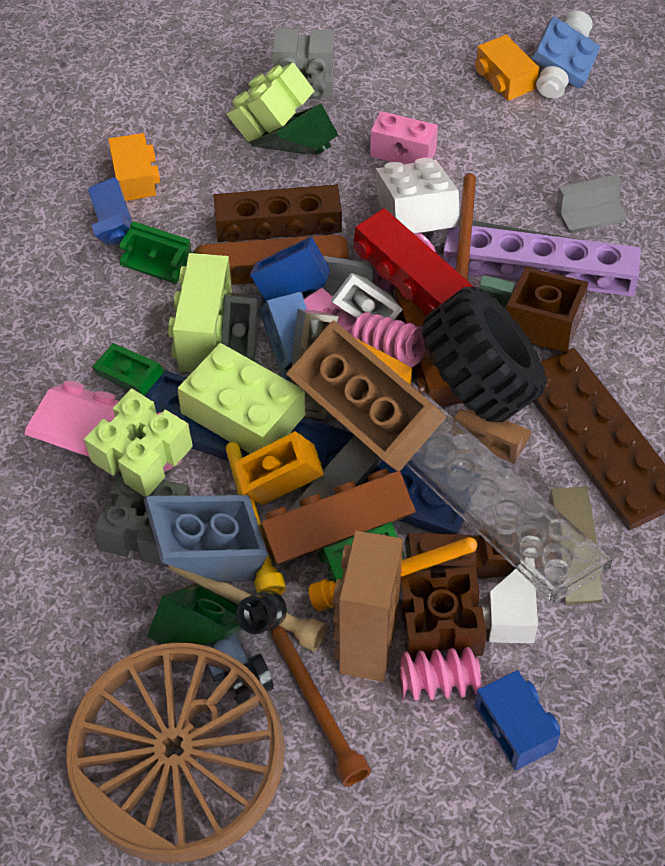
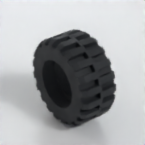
(483, 355)

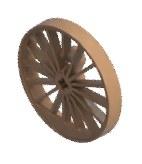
(114, 821)

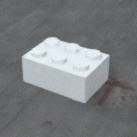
(419, 195)

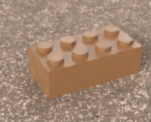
(366, 396)
(367, 605)

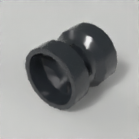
(253, 615)
(259, 668)

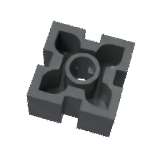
(127, 523)

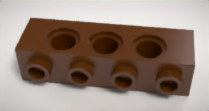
(278, 213)

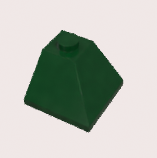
(303, 133)
(193, 617)

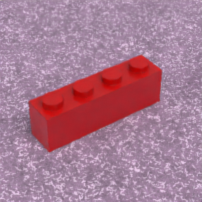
(406, 261)

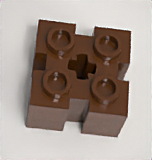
(442, 612)

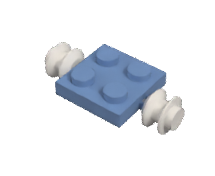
(565, 54)

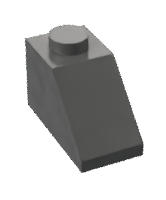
(241, 323)

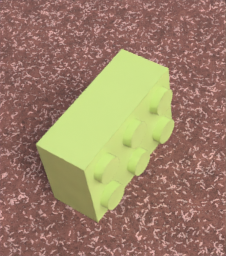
(199, 309)
(241, 400)

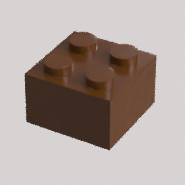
(548, 307)

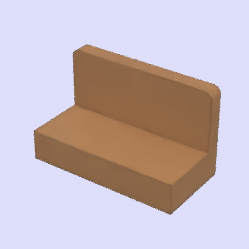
(501, 438)

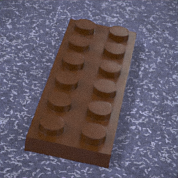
(603, 439)

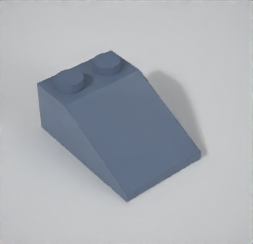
(208, 535)

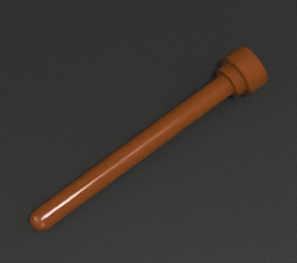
(465, 225)
(350, 765)

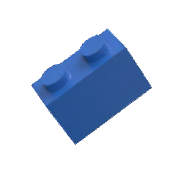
(291, 271)
(517, 719)

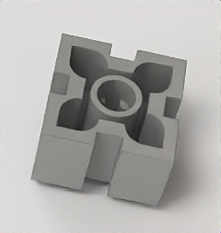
(311, 55)

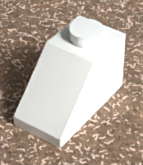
(361, 296)
(512, 611)

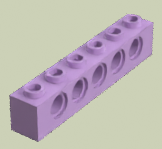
(506, 253)

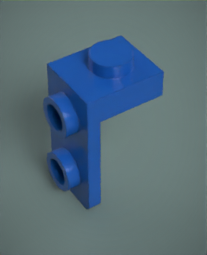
(110, 210)

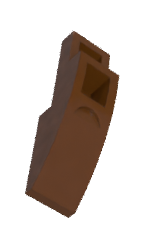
(485, 558)

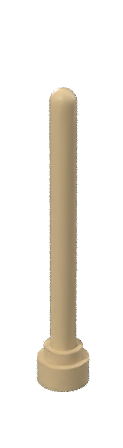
(308, 632)

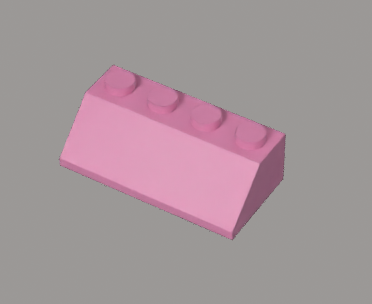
(70, 415)

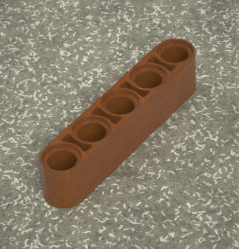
(246, 253)

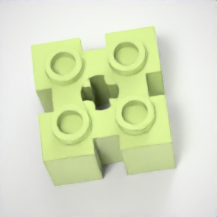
(269, 101)
(138, 442)

